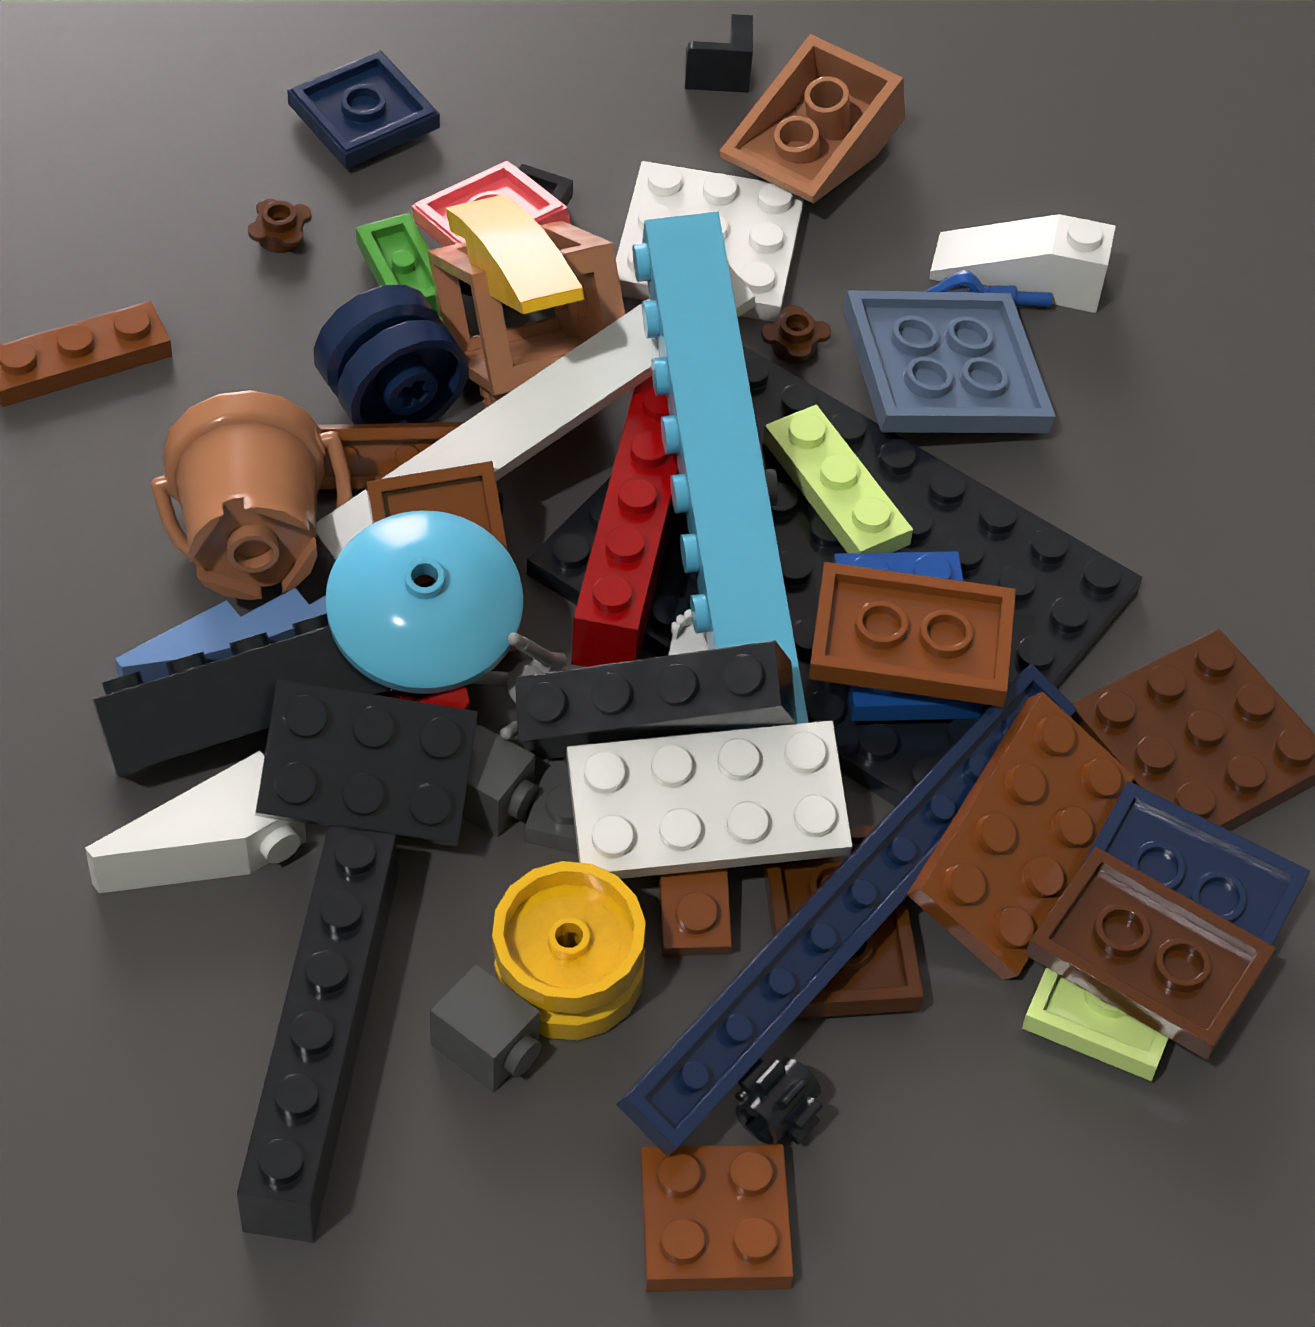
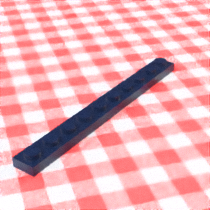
(819, 936)

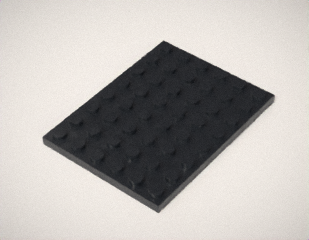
(1062, 585)

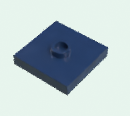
(363, 109)

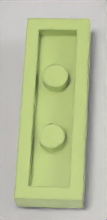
(837, 483)

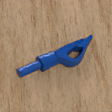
(974, 285)

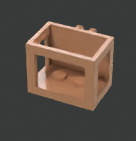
(510, 356)

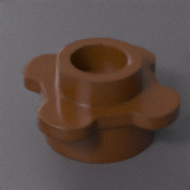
(279, 225)
(795, 335)

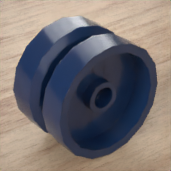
(390, 358)

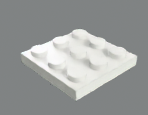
(755, 218)

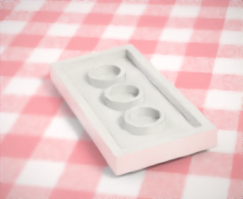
(709, 800)

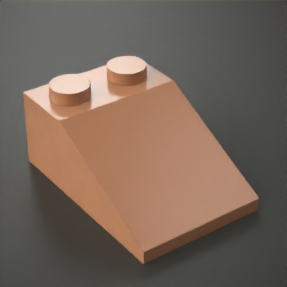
(818, 120)

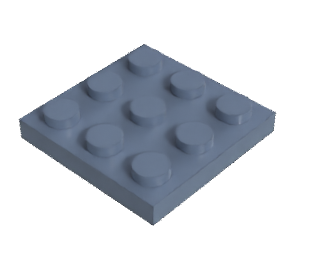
(947, 362)

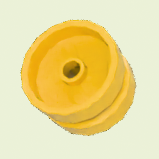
(571, 947)

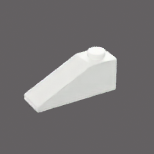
(1033, 254)
(196, 836)

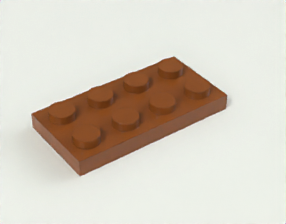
(1020, 835)

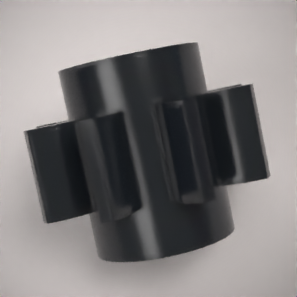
(778, 1101)

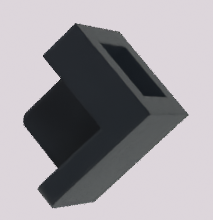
(722, 65)

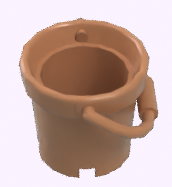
(247, 490)

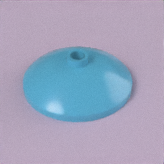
(416, 634)

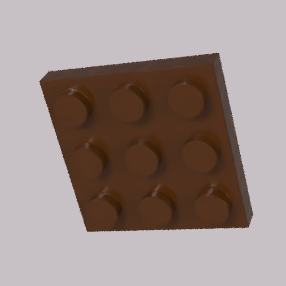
(1204, 732)

